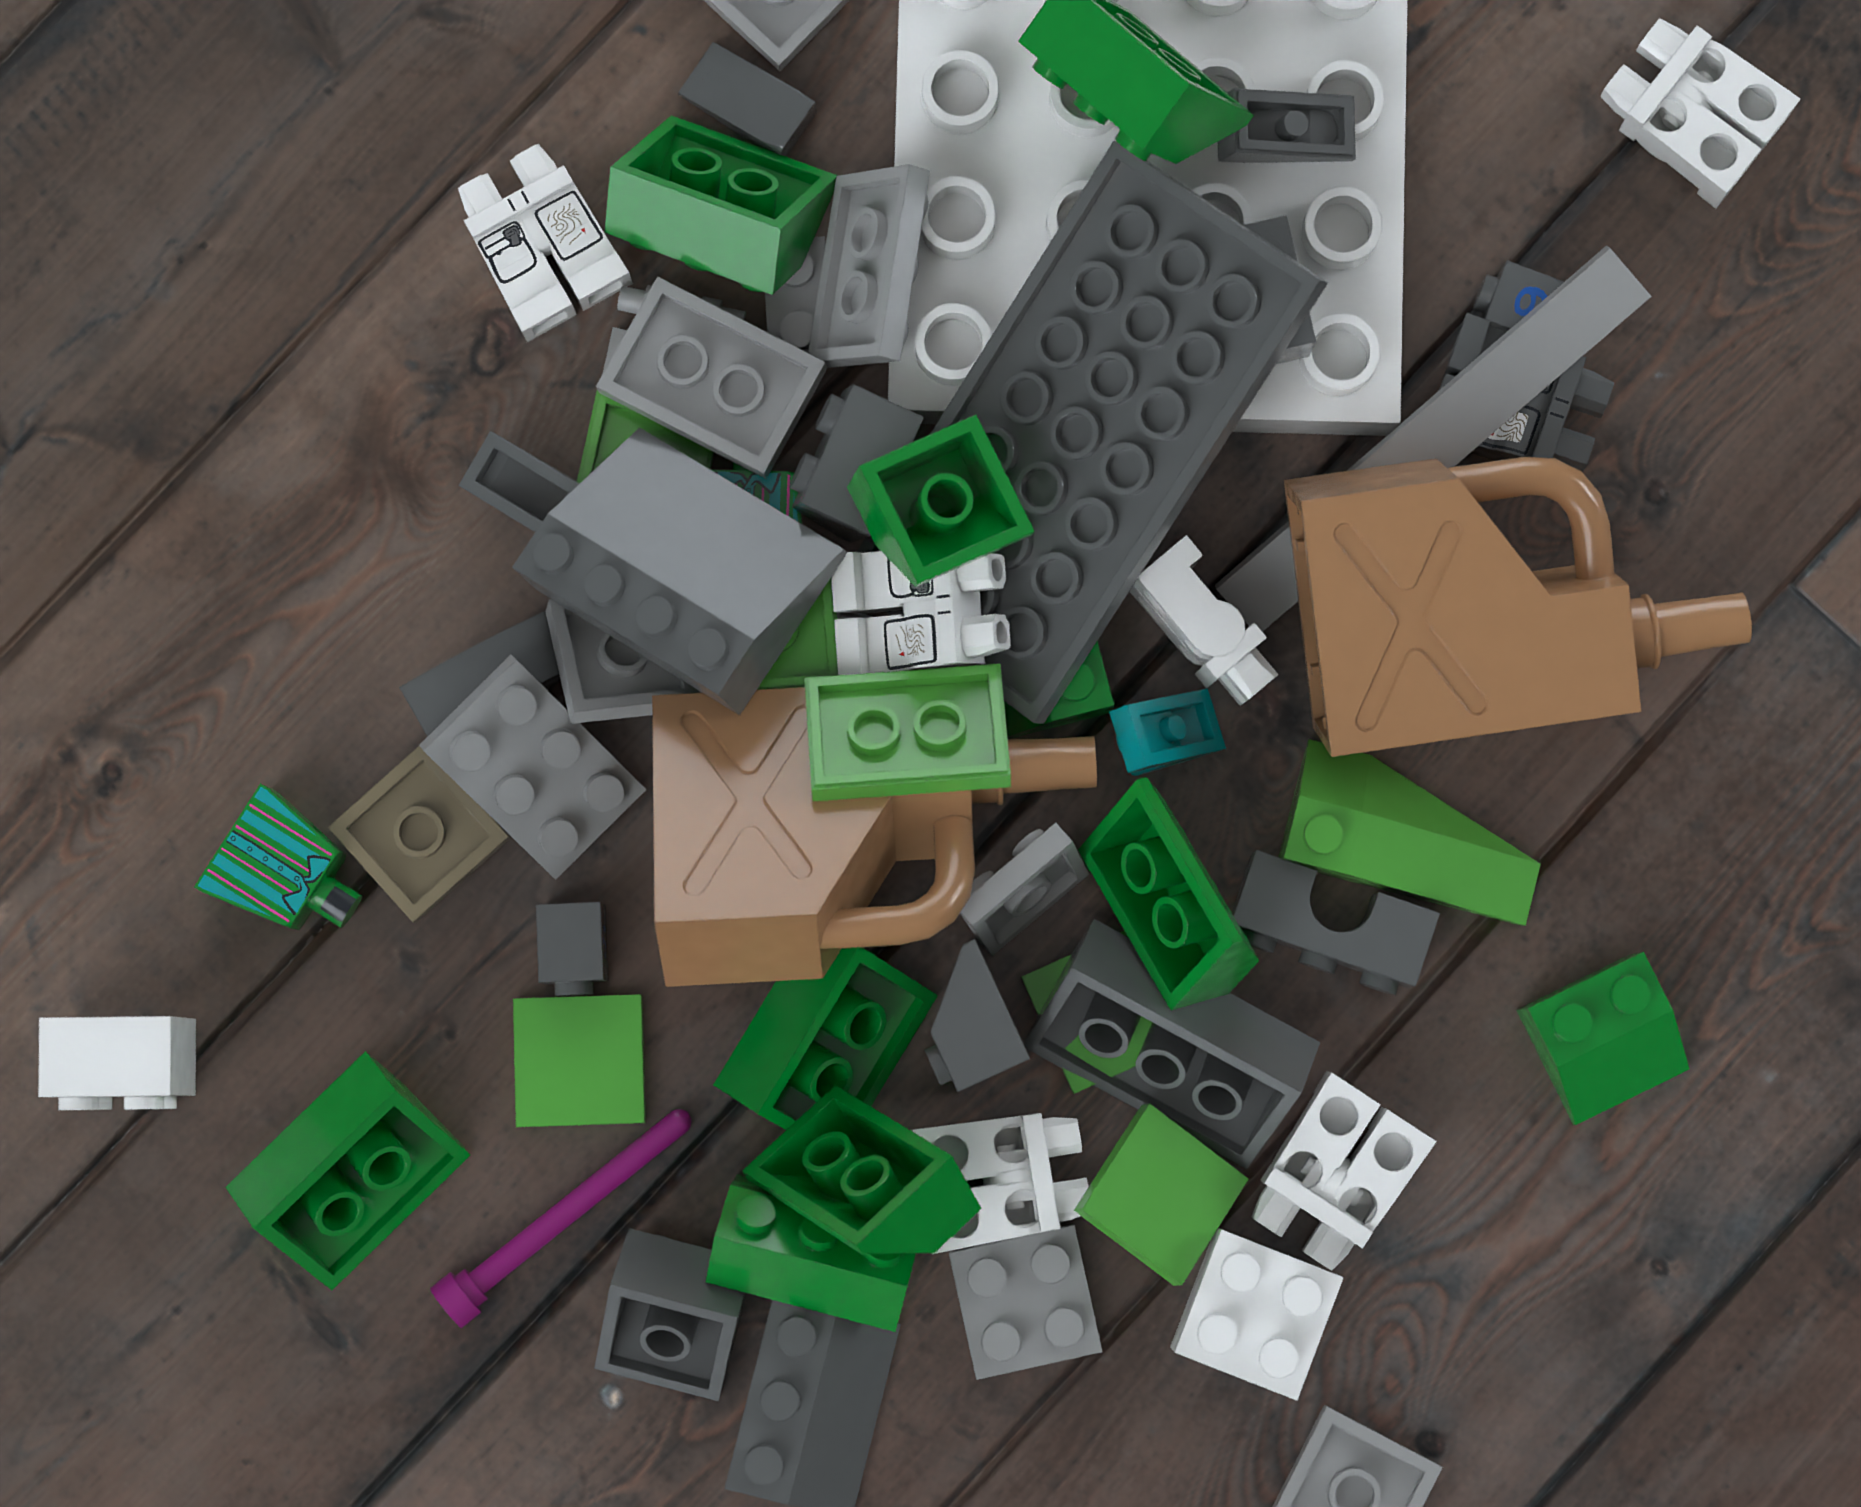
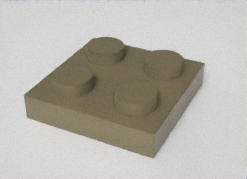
(418, 834)

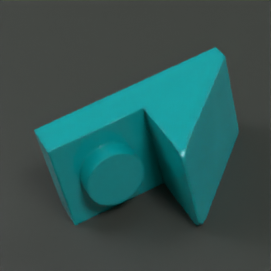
(1166, 731)

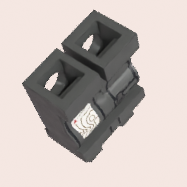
(1539, 425)

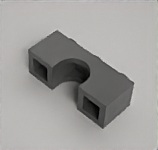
(1384, 947)

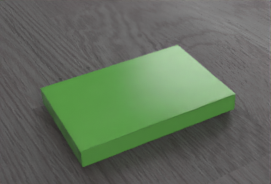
(907, 732)

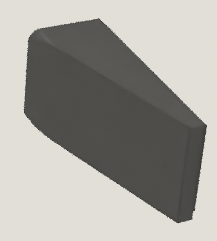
(749, 100)
(1292, 128)

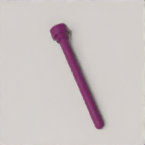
(466, 1291)

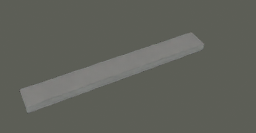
(1465, 409)

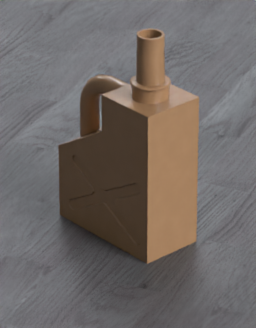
(1440, 630)
(777, 884)

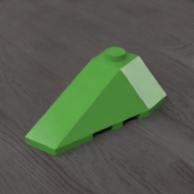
(1388, 833)

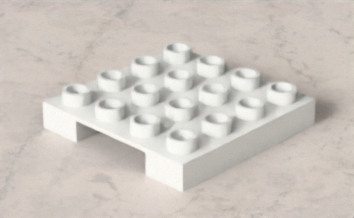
(1018, 152)

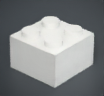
(110, 1057)
(1256, 1313)

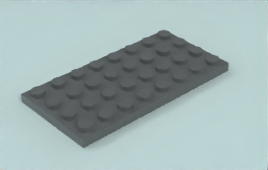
(1115, 400)

